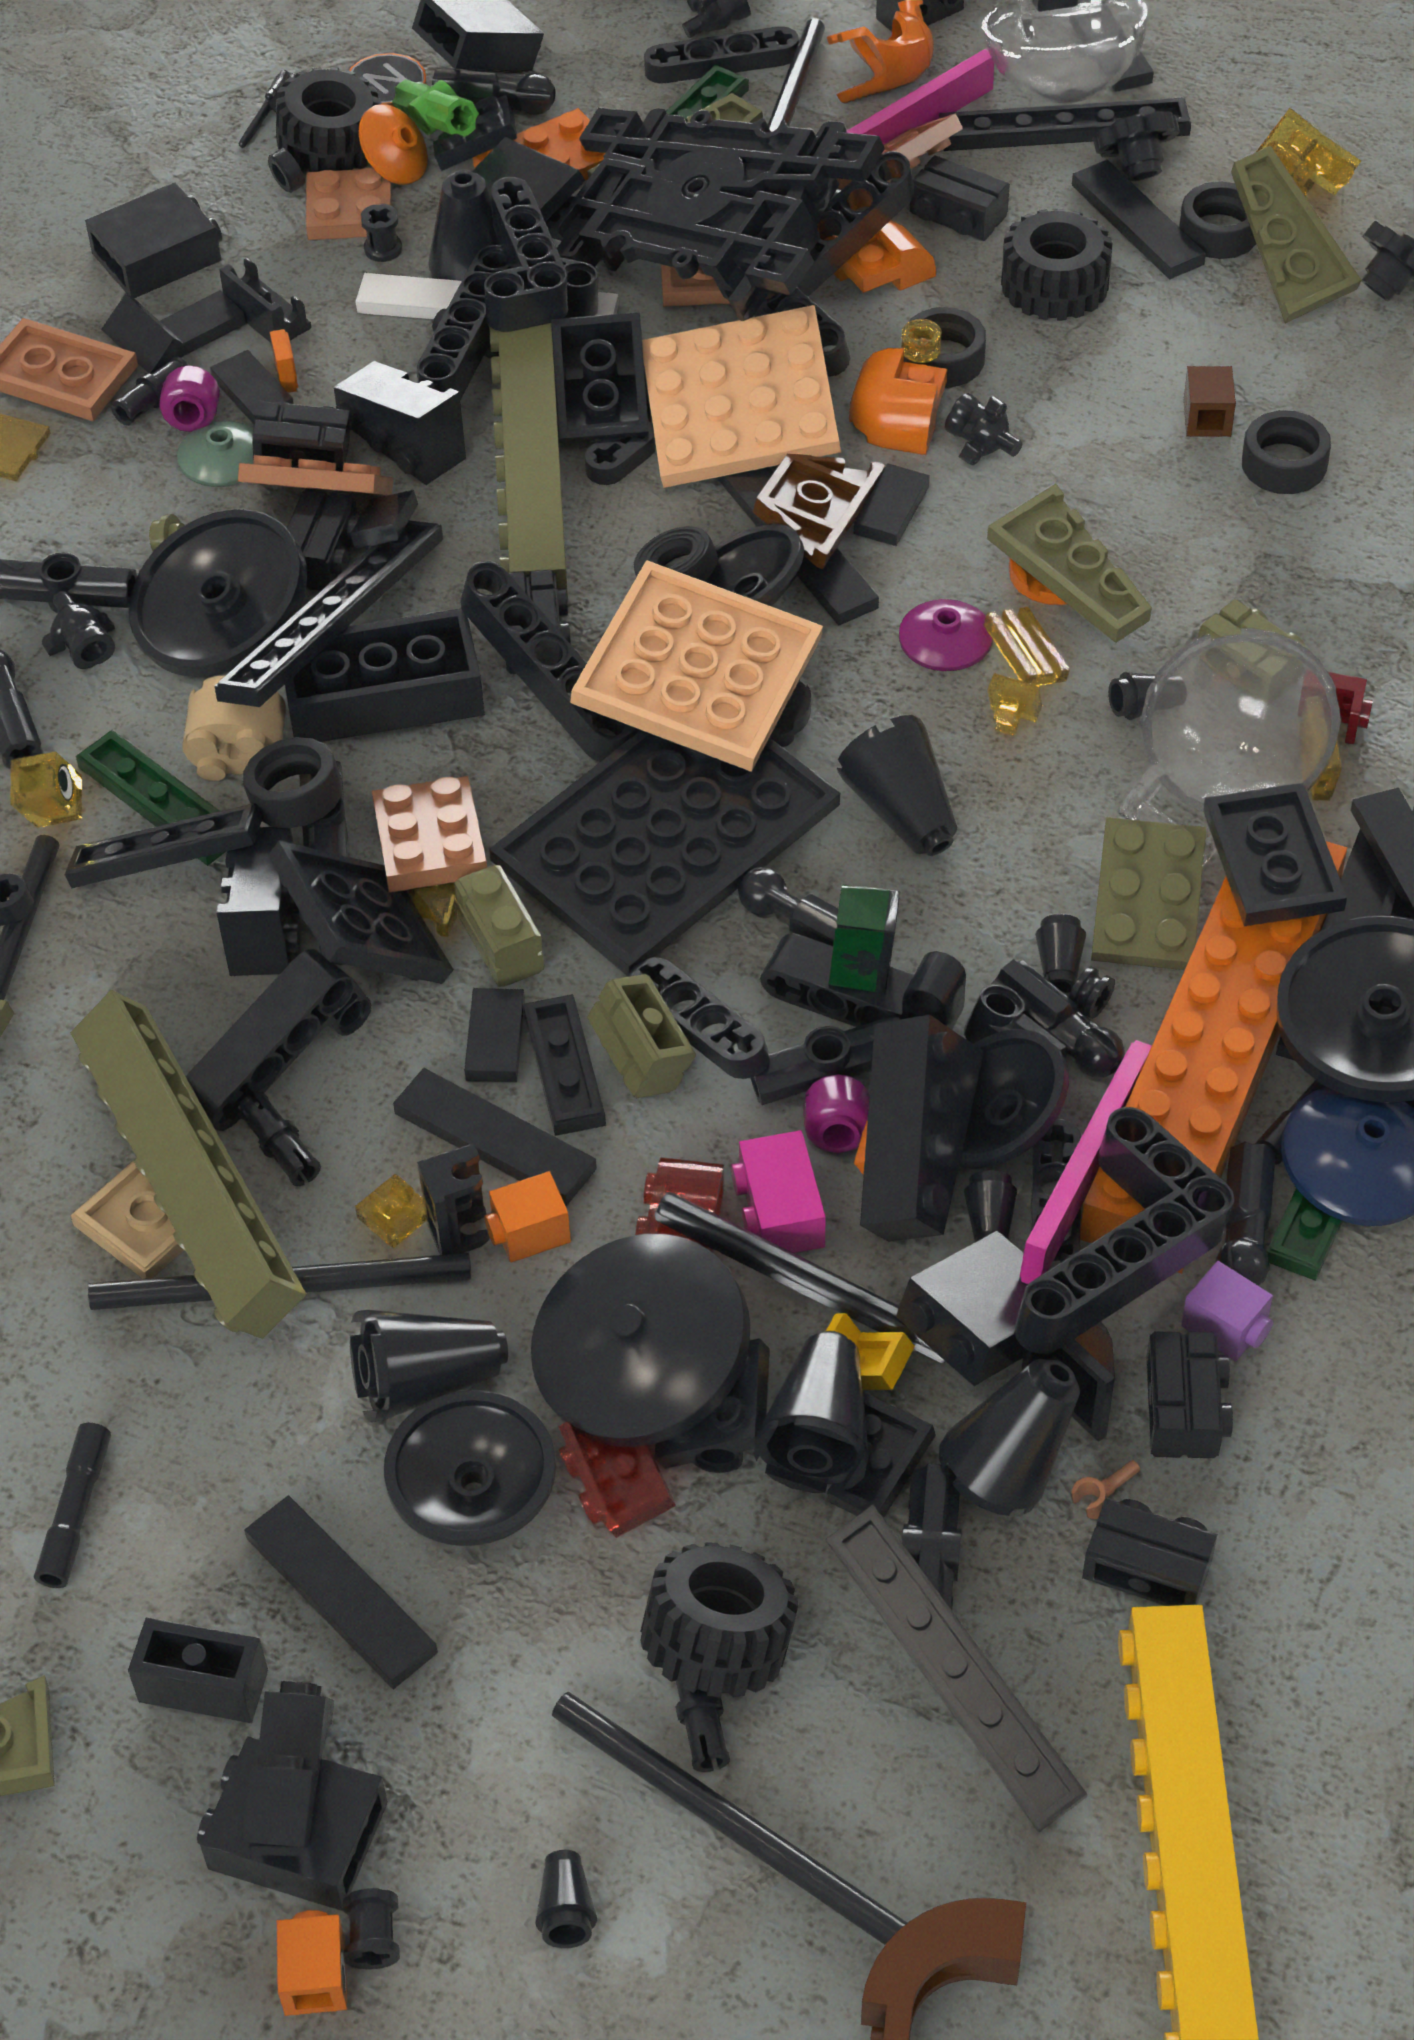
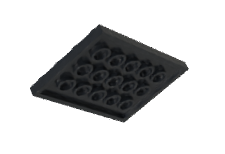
(658, 840)

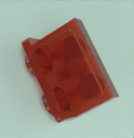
(620, 1482)

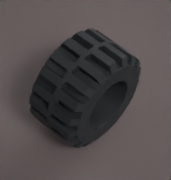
(321, 118)
(1056, 264)
(718, 1619)

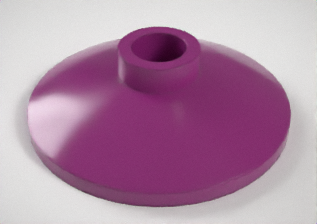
(945, 635)

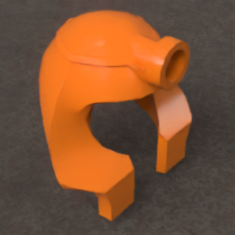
(894, 60)

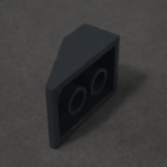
(599, 377)

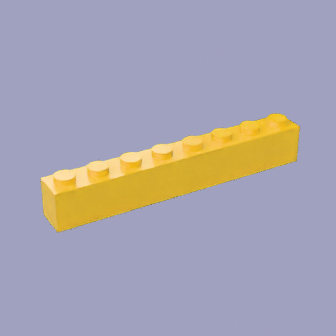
(1188, 1826)

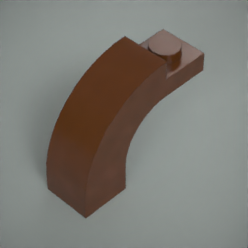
(940, 1947)

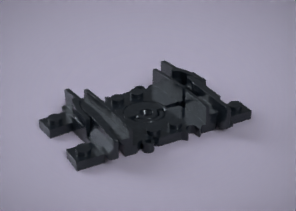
(703, 198)

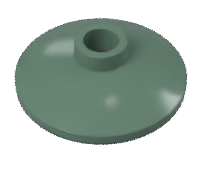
(214, 453)

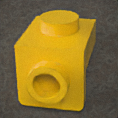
(881, 1353)

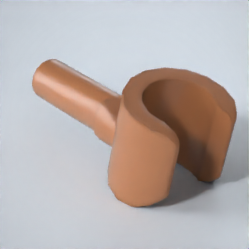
(1103, 1488)

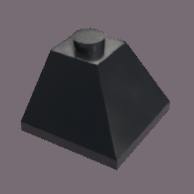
(1093, 1367)

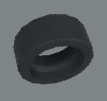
(1216, 240)
(960, 328)
(1286, 475)
(287, 759)

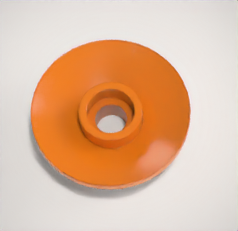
(393, 144)

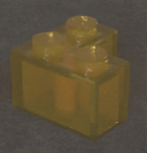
(1311, 154)

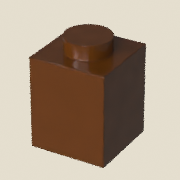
(1209, 401)

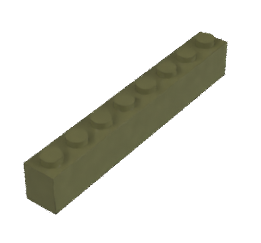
(530, 452)
(187, 1167)

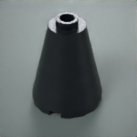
(461, 225)
(902, 783)
(419, 1357)
(817, 1419)
(1012, 1438)

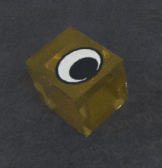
(46, 789)

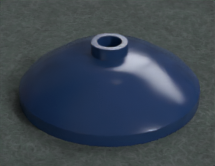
(1343, 1167)

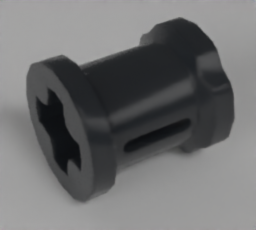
(380, 227)
(371, 1928)

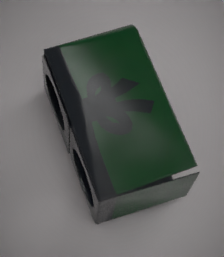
(864, 938)

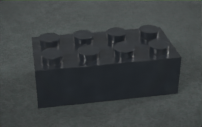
(388, 678)

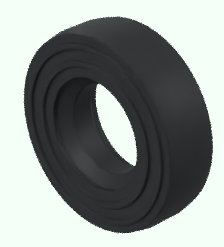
(679, 543)

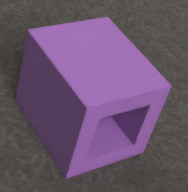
(1230, 1309)

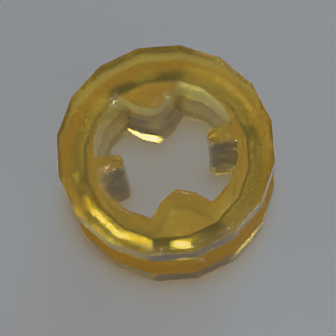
(921, 340)

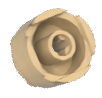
(227, 735)

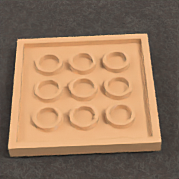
(739, 396)
(697, 665)

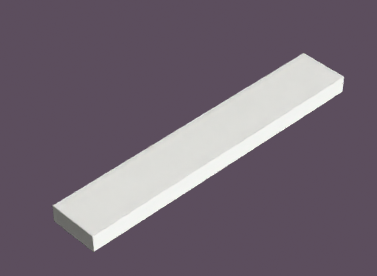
(426, 296)

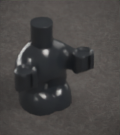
(714, 15)
(982, 426)
(82, 630)

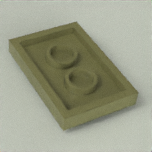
(1148, 893)

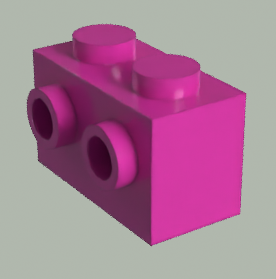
(780, 1191)

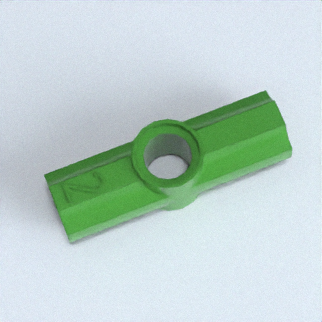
(435, 107)

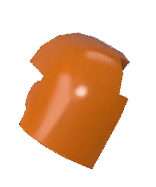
(888, 257)
(897, 401)

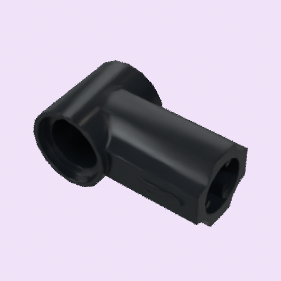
(1001, 1010)

